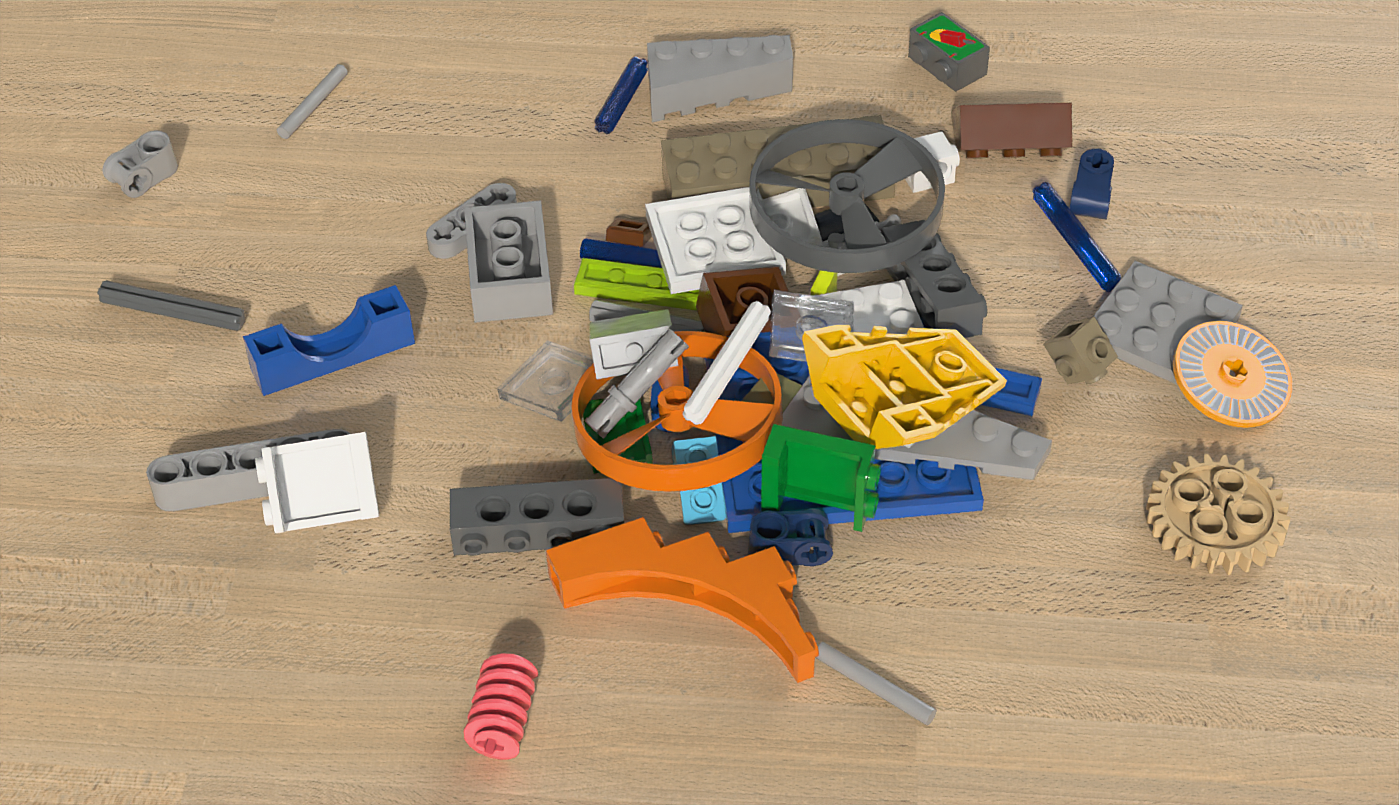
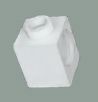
(945, 155)

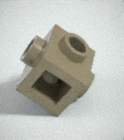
(1081, 351)

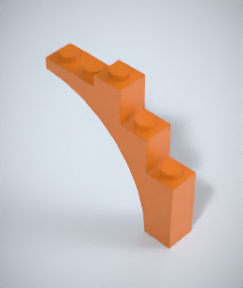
(694, 571)

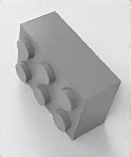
(508, 261)

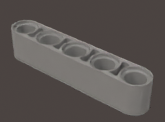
(216, 473)

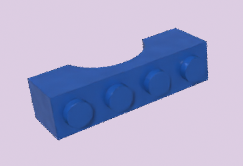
(374, 328)

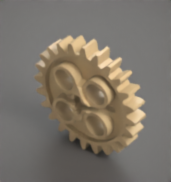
(1218, 514)

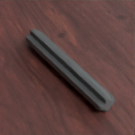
(171, 305)

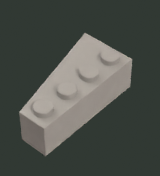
(716, 72)

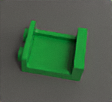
(820, 472)

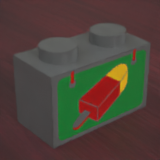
(948, 51)

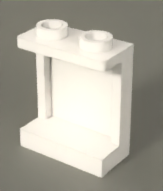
(318, 482)

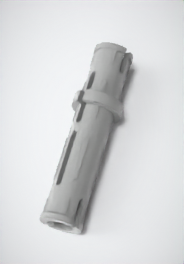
(636, 383)

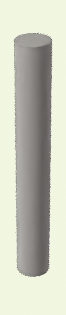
(312, 101)
(876, 684)

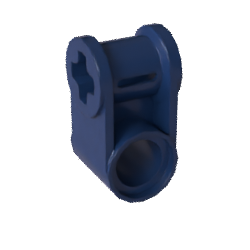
(1093, 184)
(792, 536)

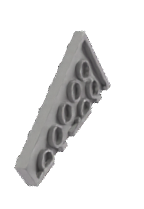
(971, 441)

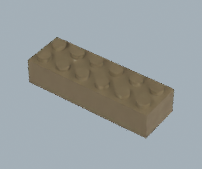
(726, 160)

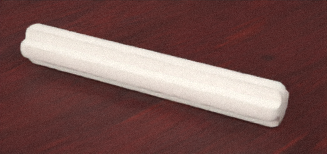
(726, 363)

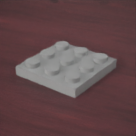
(1152, 314)

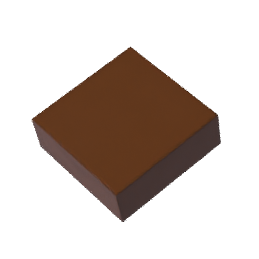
(628, 232)

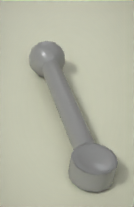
(836, 240)

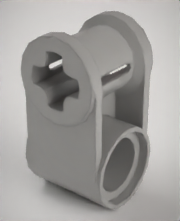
(144, 161)

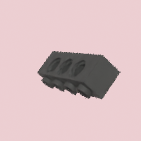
(938, 285)
(531, 515)

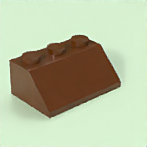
(1012, 129)

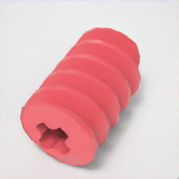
(500, 706)

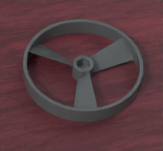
(865, 244)

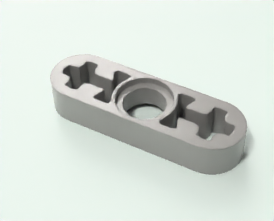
(448, 235)

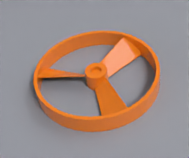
(733, 419)

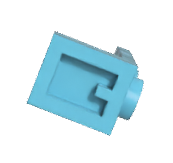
(701, 504)

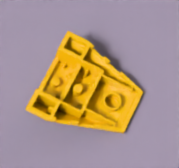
(897, 385)

